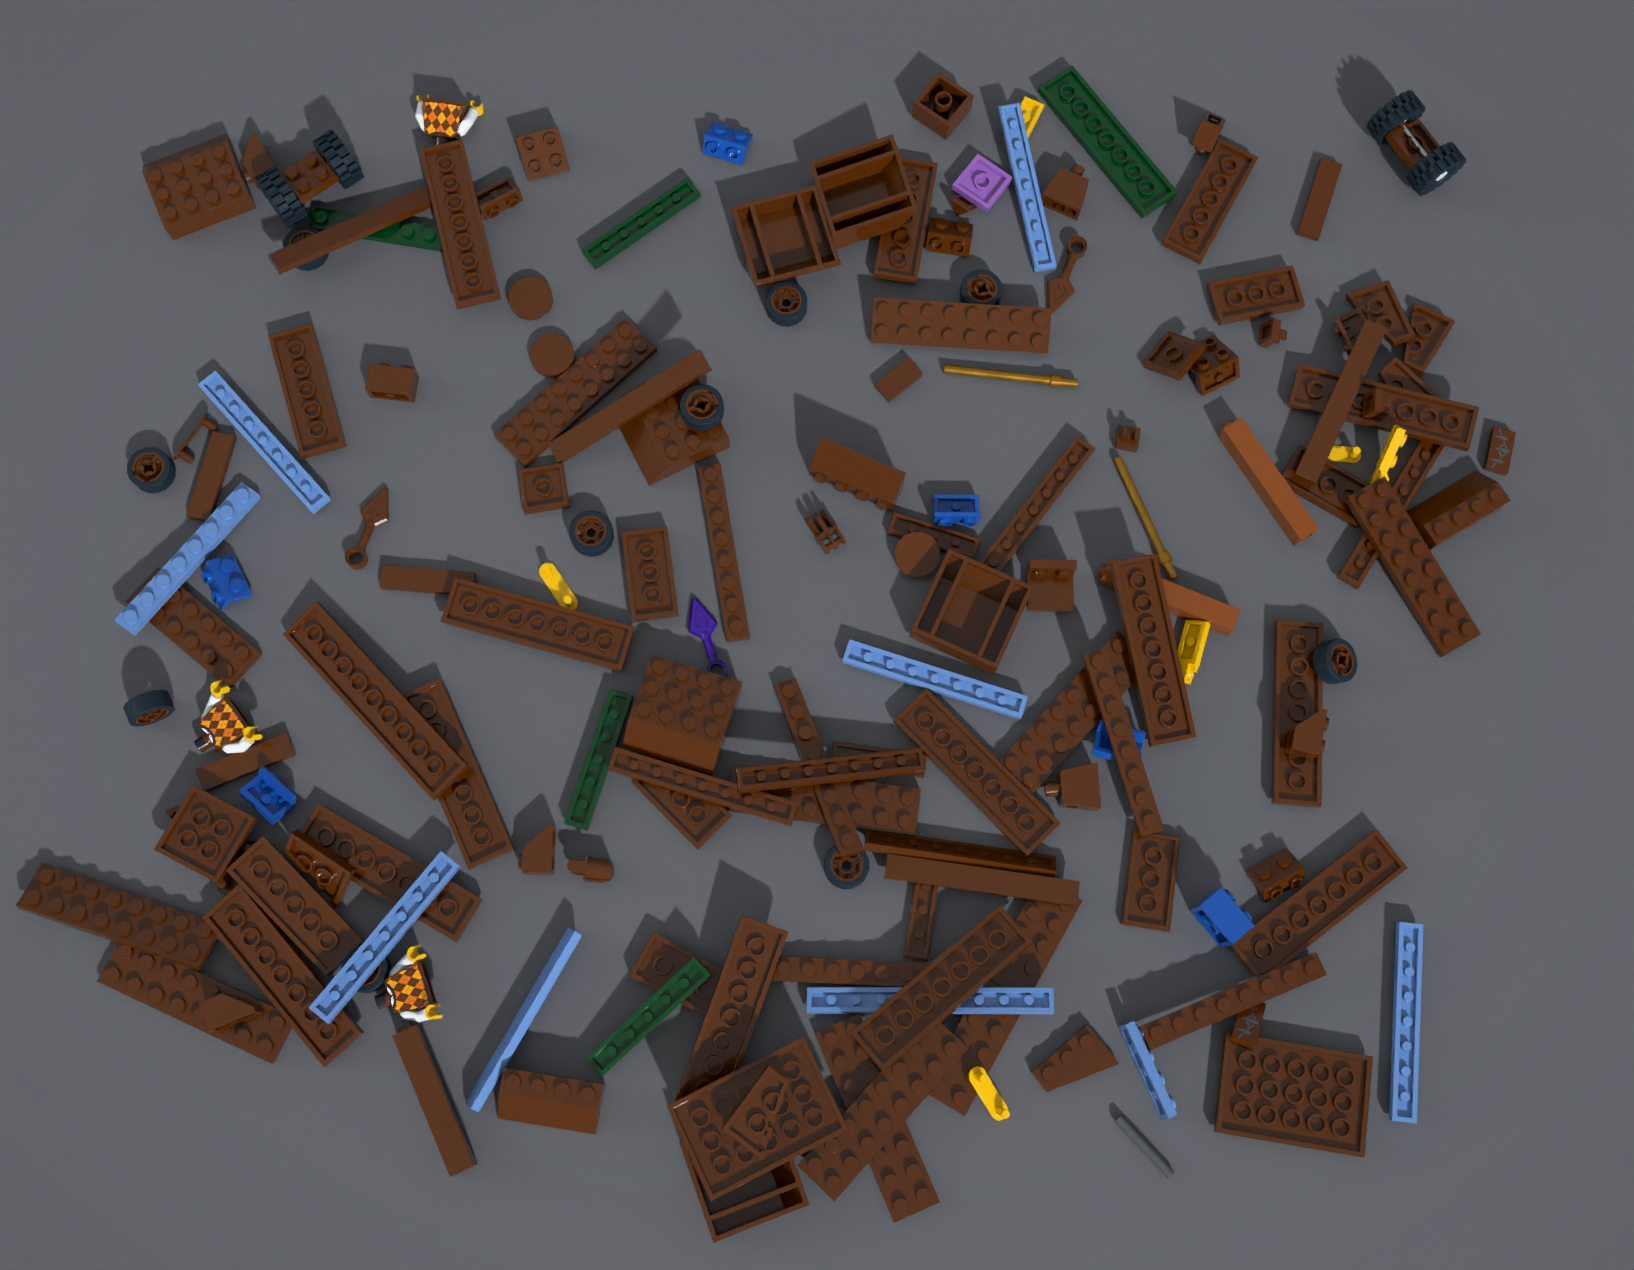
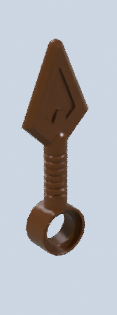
(1060, 287)
(374, 514)

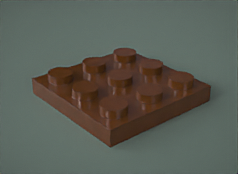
(206, 834)

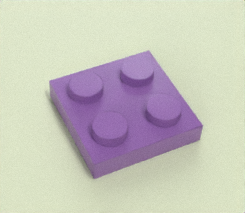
(982, 183)

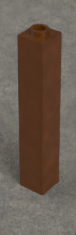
(434, 1099)

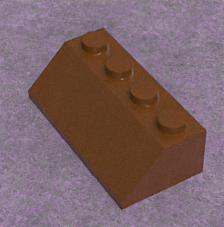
(857, 474)
(1457, 508)
(550, 1100)

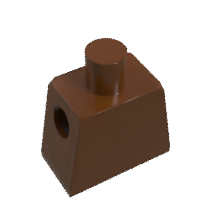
(1066, 192)
(1076, 788)

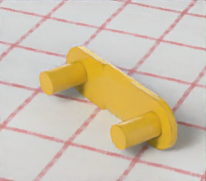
(1345, 454)
(558, 586)
(988, 1093)

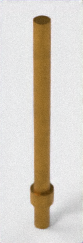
(1054, 380)
(1164, 557)

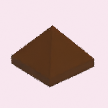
(962, 205)

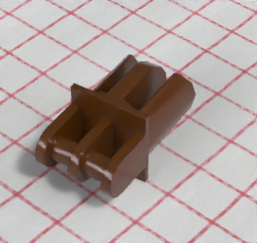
(826, 532)
(592, 869)

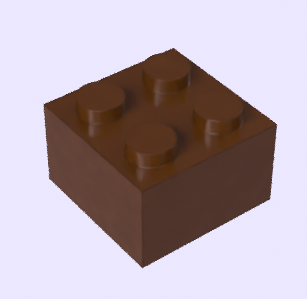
(942, 105)

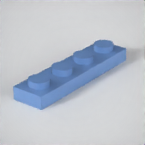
(1151, 1077)

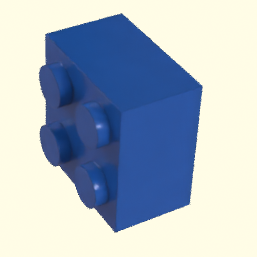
(1222, 917)

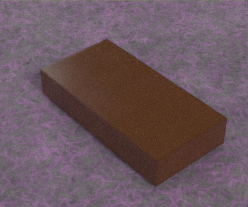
(898, 379)

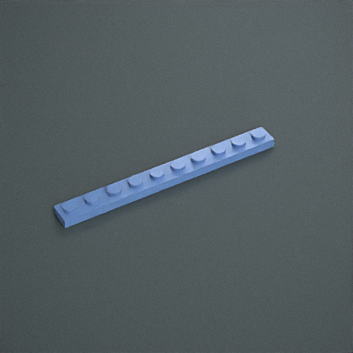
(985, 1001)

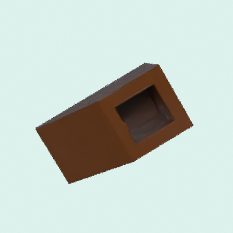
(1307, 737)

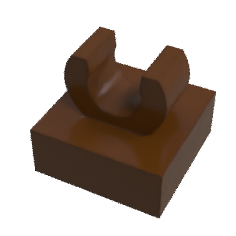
(1271, 333)
(1375, 403)
(1127, 438)

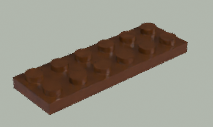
(1209, 201)
(902, 248)
(307, 391)
(203, 635)
(295, 905)

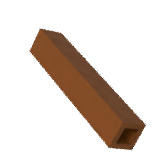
(1267, 481)
(1187, 603)

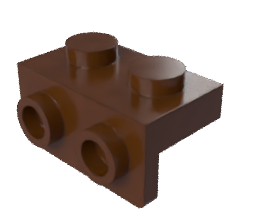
(498, 198)
(949, 237)
(1349, 327)
(1276, 874)

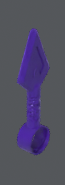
(702, 625)

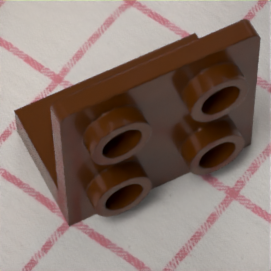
(542, 153)
(1215, 366)
(1051, 584)

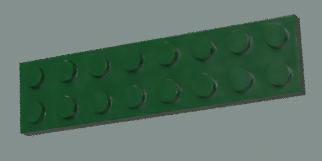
(1107, 141)

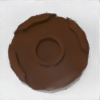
(530, 298)
(552, 355)
(917, 554)

